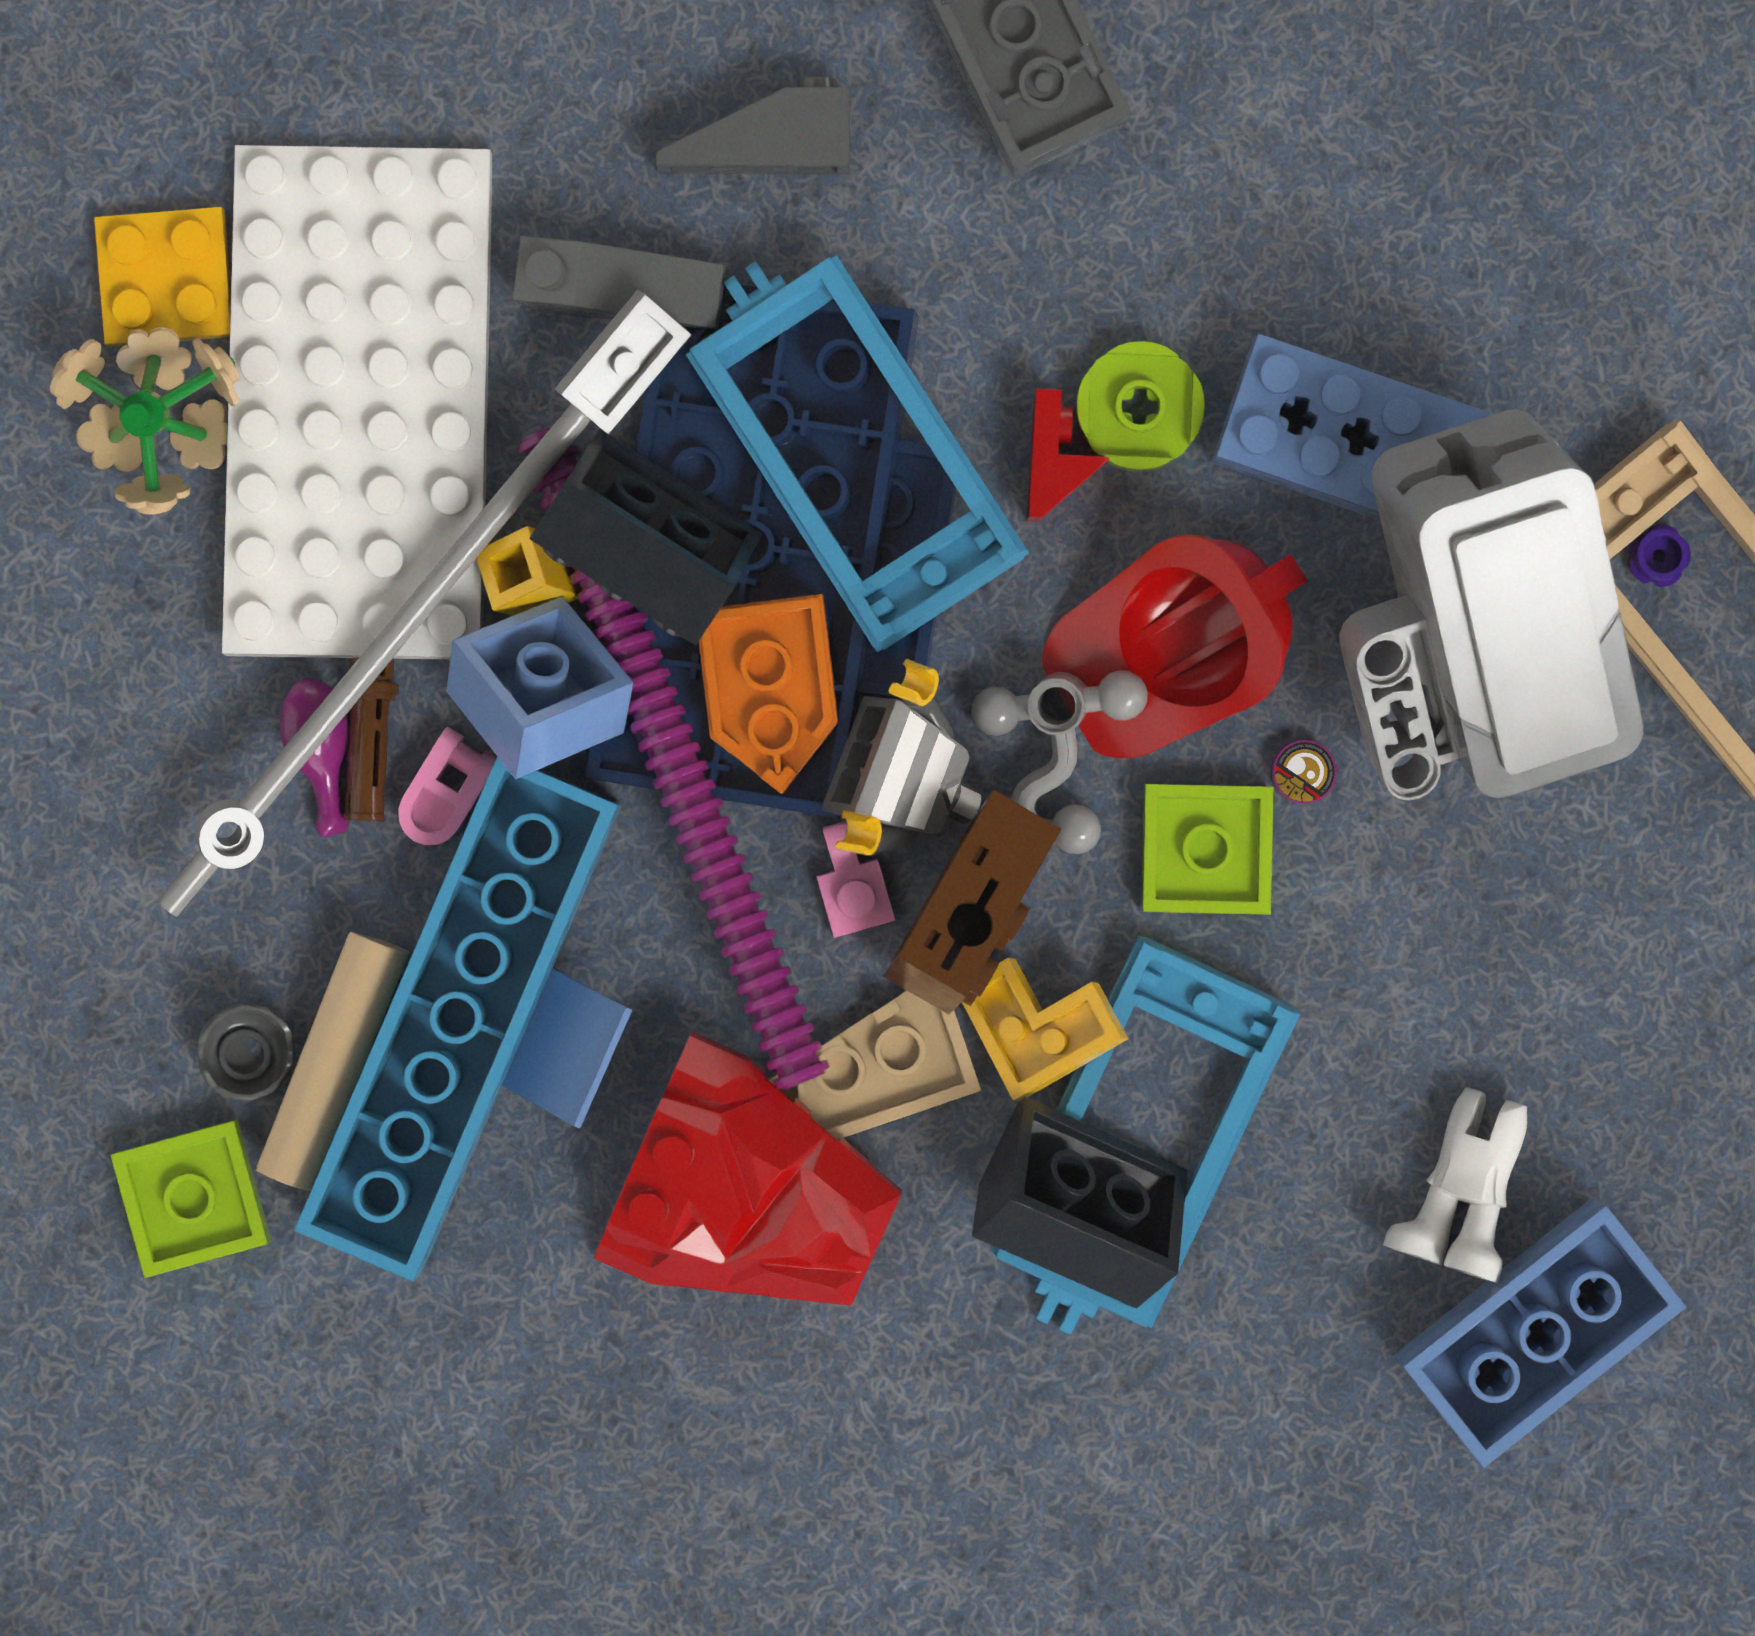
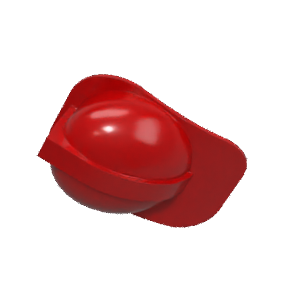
(1196, 626)

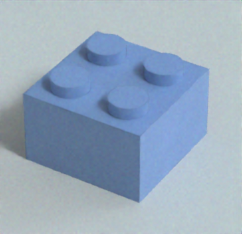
(538, 687)

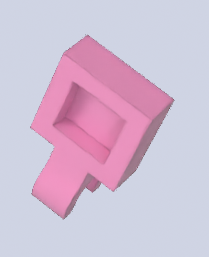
(854, 891)

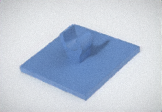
(566, 1048)

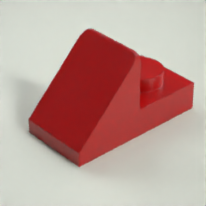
(1053, 474)

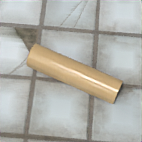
(332, 1059)

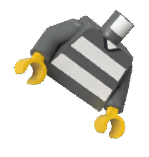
(900, 769)

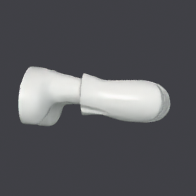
(1470, 1173)

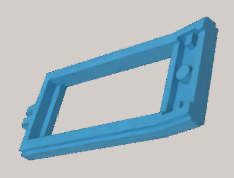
(933, 572)
(1218, 1011)

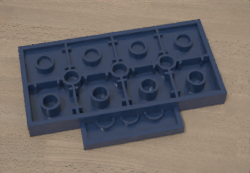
(875, 493)

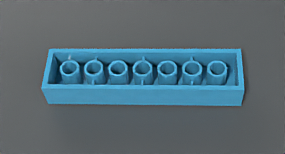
(457, 1019)

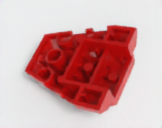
(745, 1191)

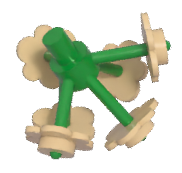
(126, 431)

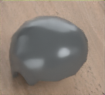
(230, 1064)

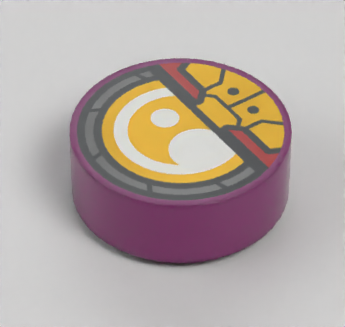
(1303, 771)

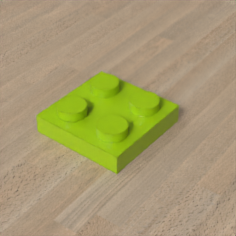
(1207, 849)
(191, 1198)

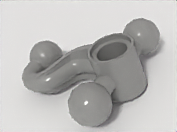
(998, 711)

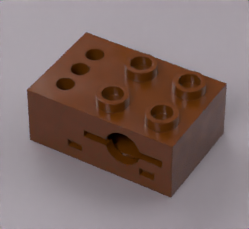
(973, 906)

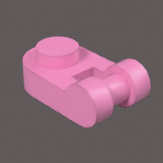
(434, 811)

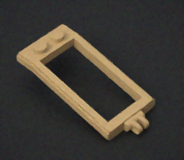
(1632, 500)

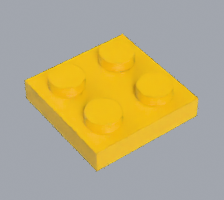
(164, 274)

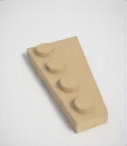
(888, 1068)

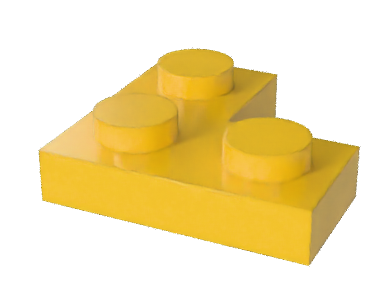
(1036, 1044)

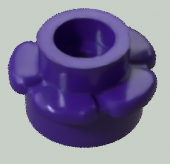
(1675, 551)

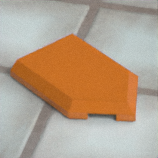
(770, 684)

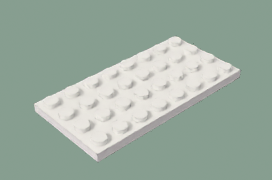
(355, 394)

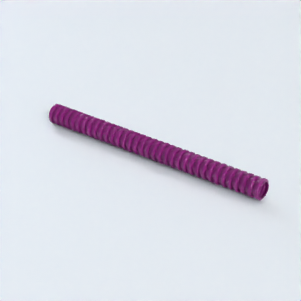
(697, 818)

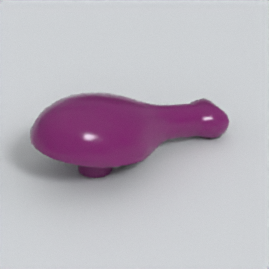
(325, 763)

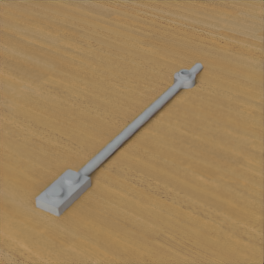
(600, 390)

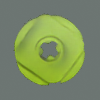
(1166, 381)

